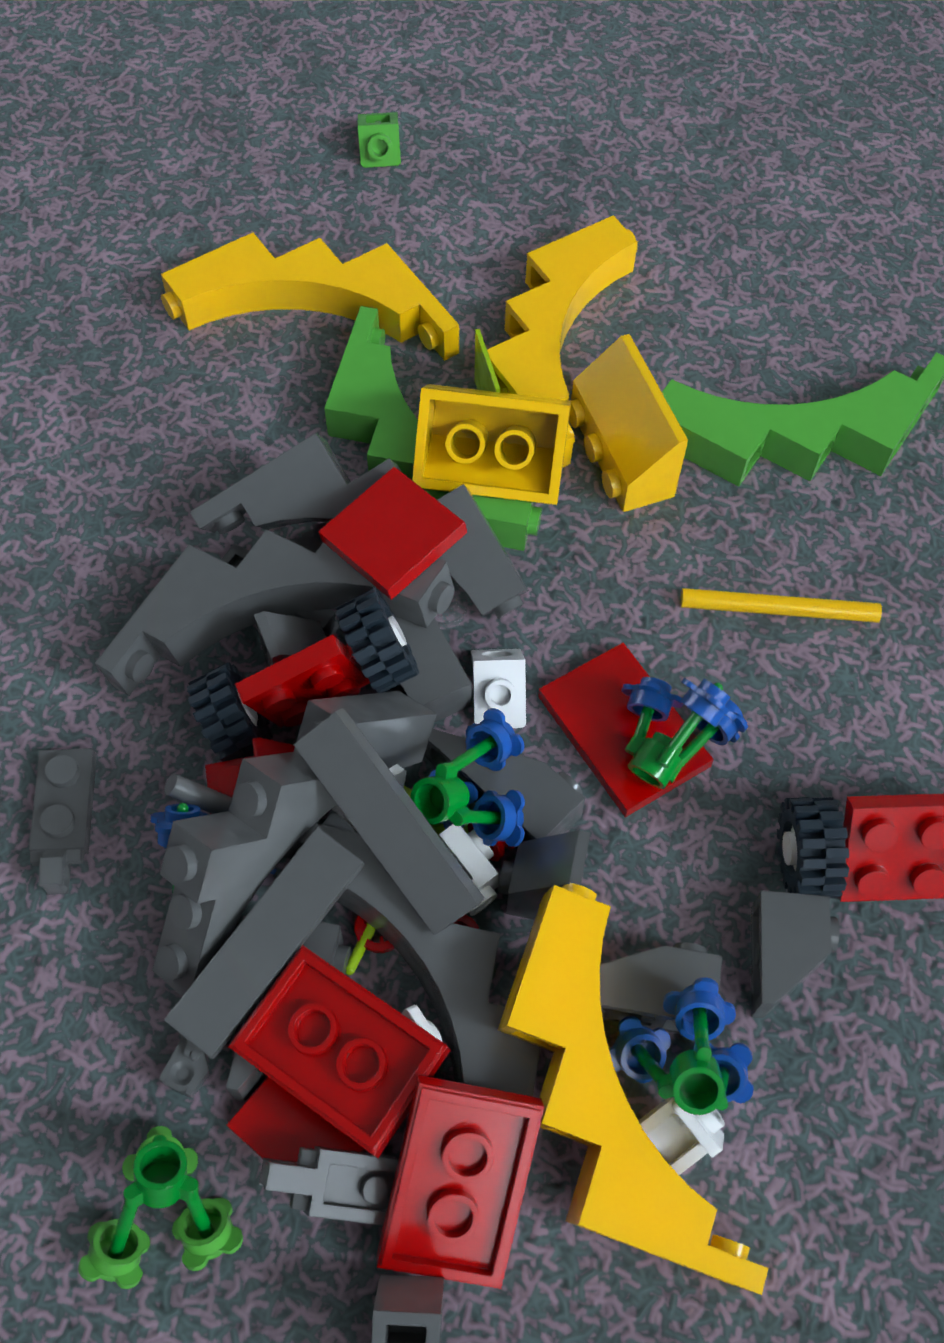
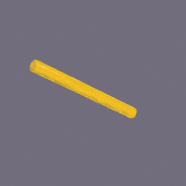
(781, 605)

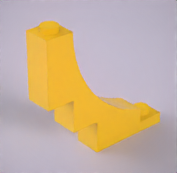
(310, 278)
(561, 283)
(624, 1180)

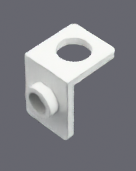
(500, 684)

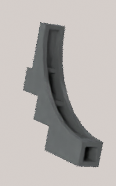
(277, 798)

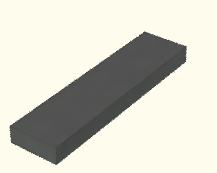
(389, 821)
(264, 943)

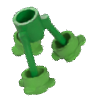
(159, 1182)

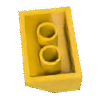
(628, 427)
(490, 443)

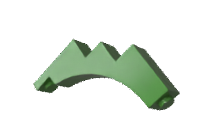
(371, 409)
(859, 426)

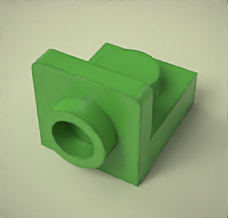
(379, 139)

